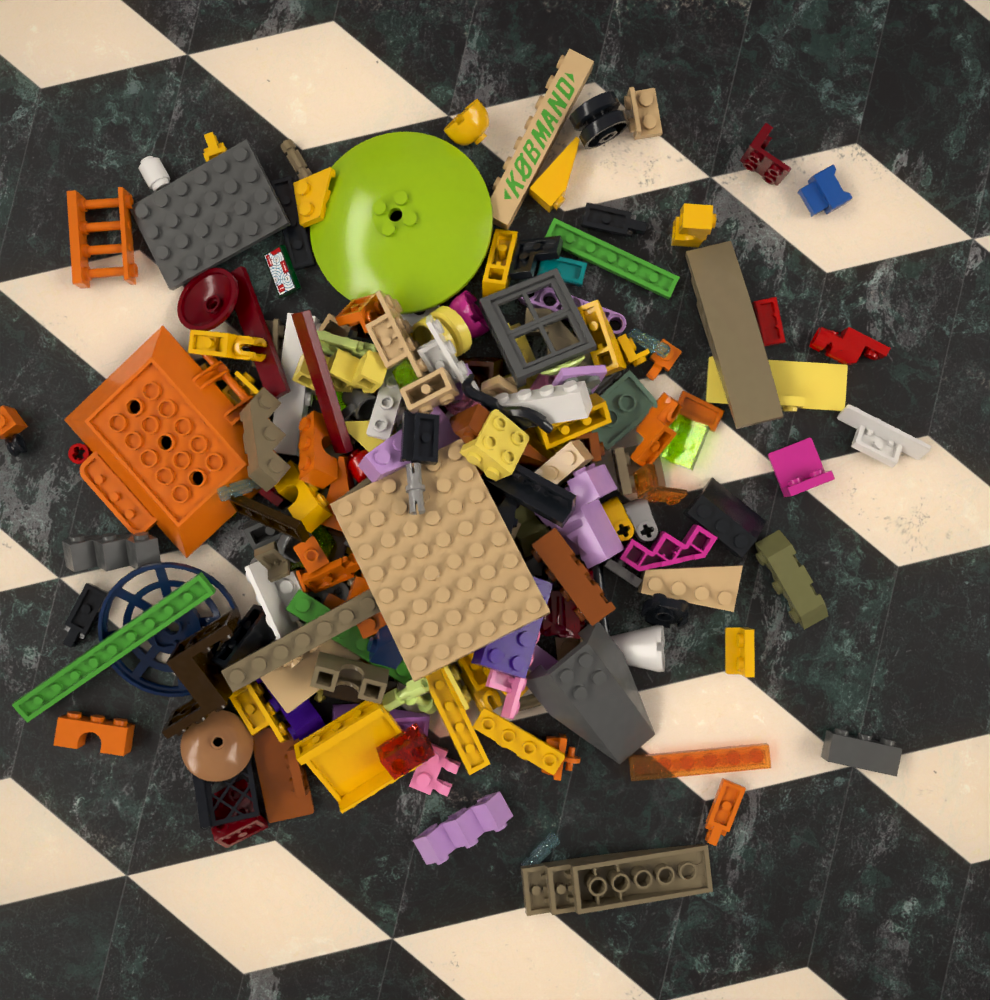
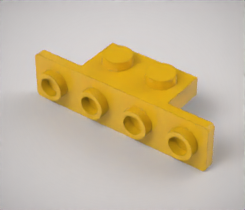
(257, 712)
(519, 741)

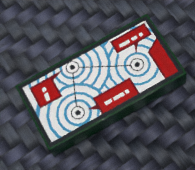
(281, 271)

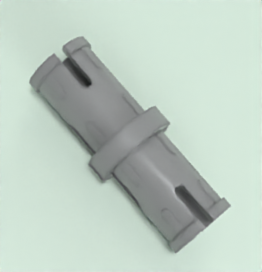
(415, 488)

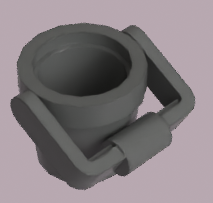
(358, 405)

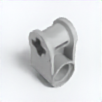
(639, 515)

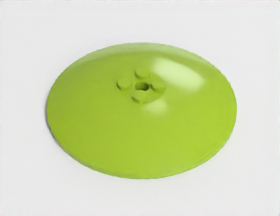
(434, 243)

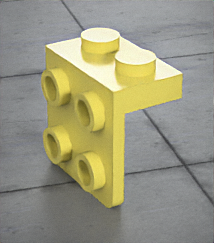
(496, 446)

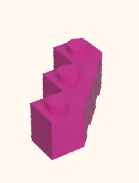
(668, 550)

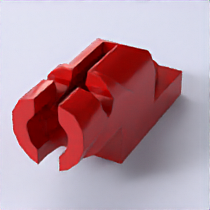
(848, 345)

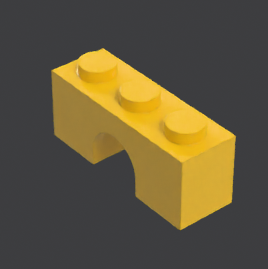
(693, 225)
(309, 504)

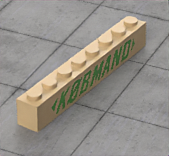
(539, 136)

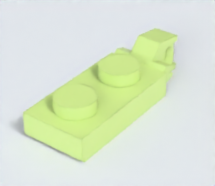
(332, 342)

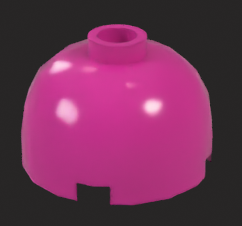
(471, 313)

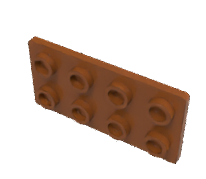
(281, 777)

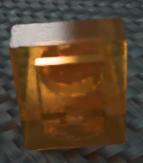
(649, 489)

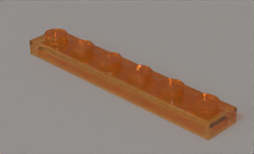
(699, 762)

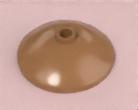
(215, 762)

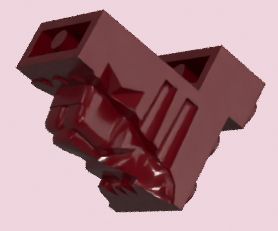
(562, 619)

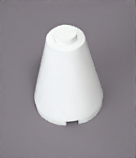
(643, 647)

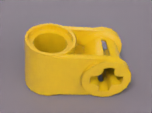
(618, 516)

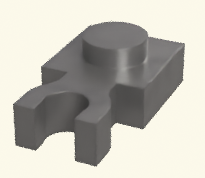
(617, 567)

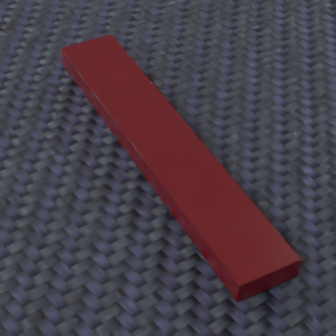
(254, 325)
(322, 381)

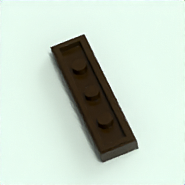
(270, 517)

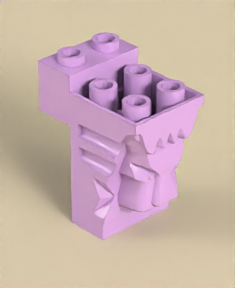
(589, 528)

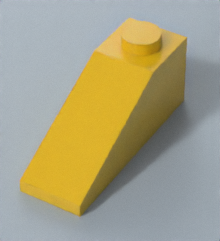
(552, 184)
(499, 261)
(608, 349)

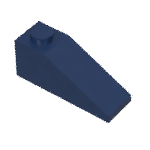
(384, 649)

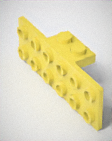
(797, 385)

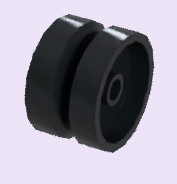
(599, 120)

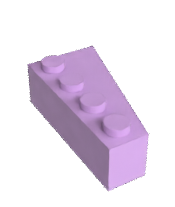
(386, 457)

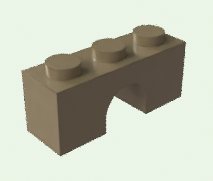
(334, 670)

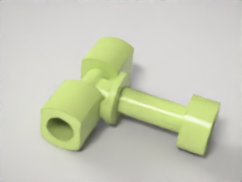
(410, 695)

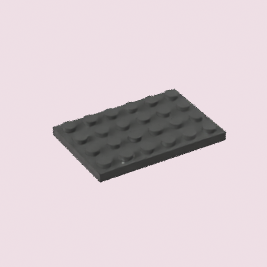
(209, 215)

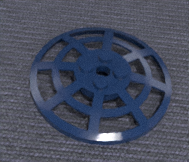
(164, 640)

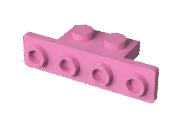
(512, 686)

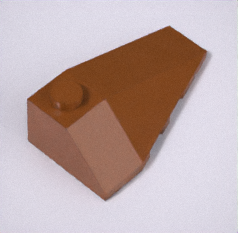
(469, 424)

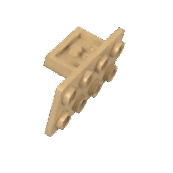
(393, 337)
(292, 680)

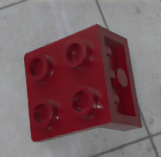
(761, 161)
(234, 832)

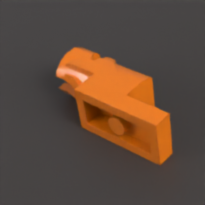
(656, 430)

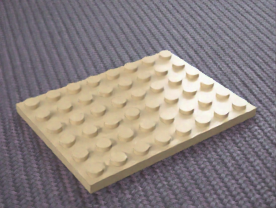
(443, 575)

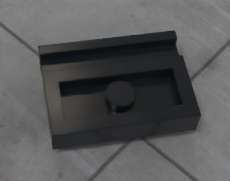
(420, 438)

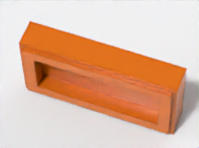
(700, 410)

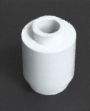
(154, 173)

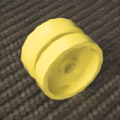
(454, 328)

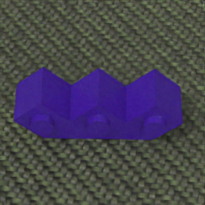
(302, 720)

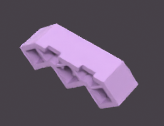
(463, 828)

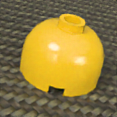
(469, 125)

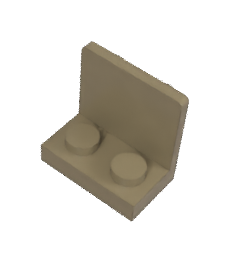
(626, 467)

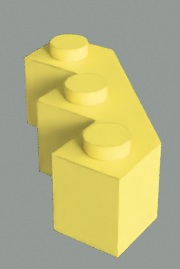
(347, 371)

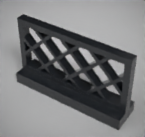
(206, 806)

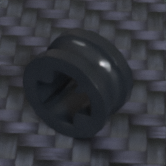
(16, 445)

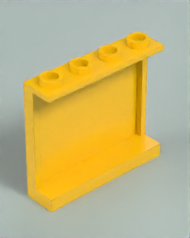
(346, 753)

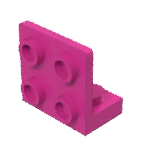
(798, 468)

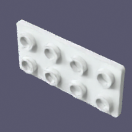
(274, 597)

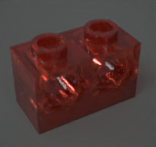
(405, 751)

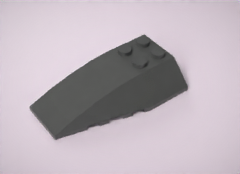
(595, 695)

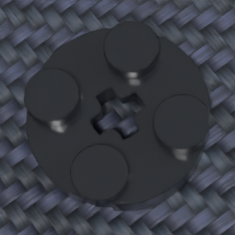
(665, 611)

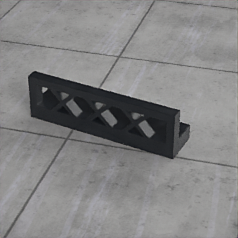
(536, 494)

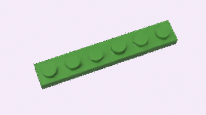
(614, 259)
(308, 608)

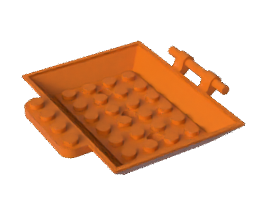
(130, 465)

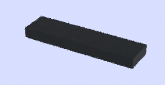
(294, 234)

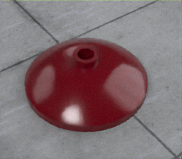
(208, 300)

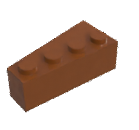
(572, 577)

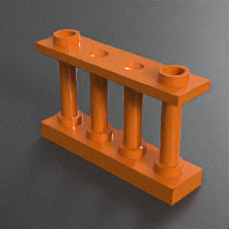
(80, 228)

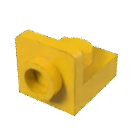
(628, 350)

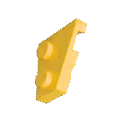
(312, 196)

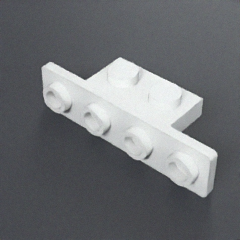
(441, 353)
(387, 408)
(881, 439)

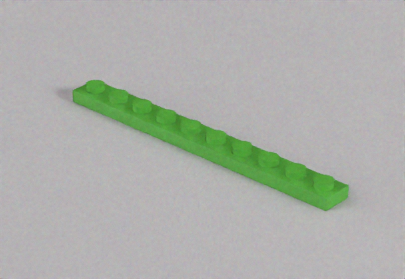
(114, 647)

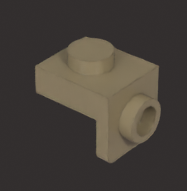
(270, 558)

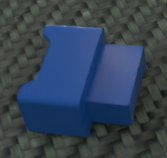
(824, 192)

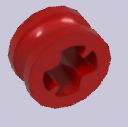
(72, 453)

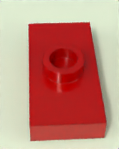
(769, 321)

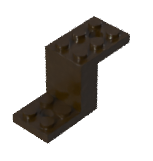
(200, 675)

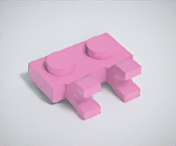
(426, 775)

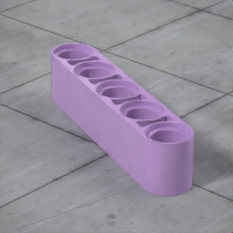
(537, 302)

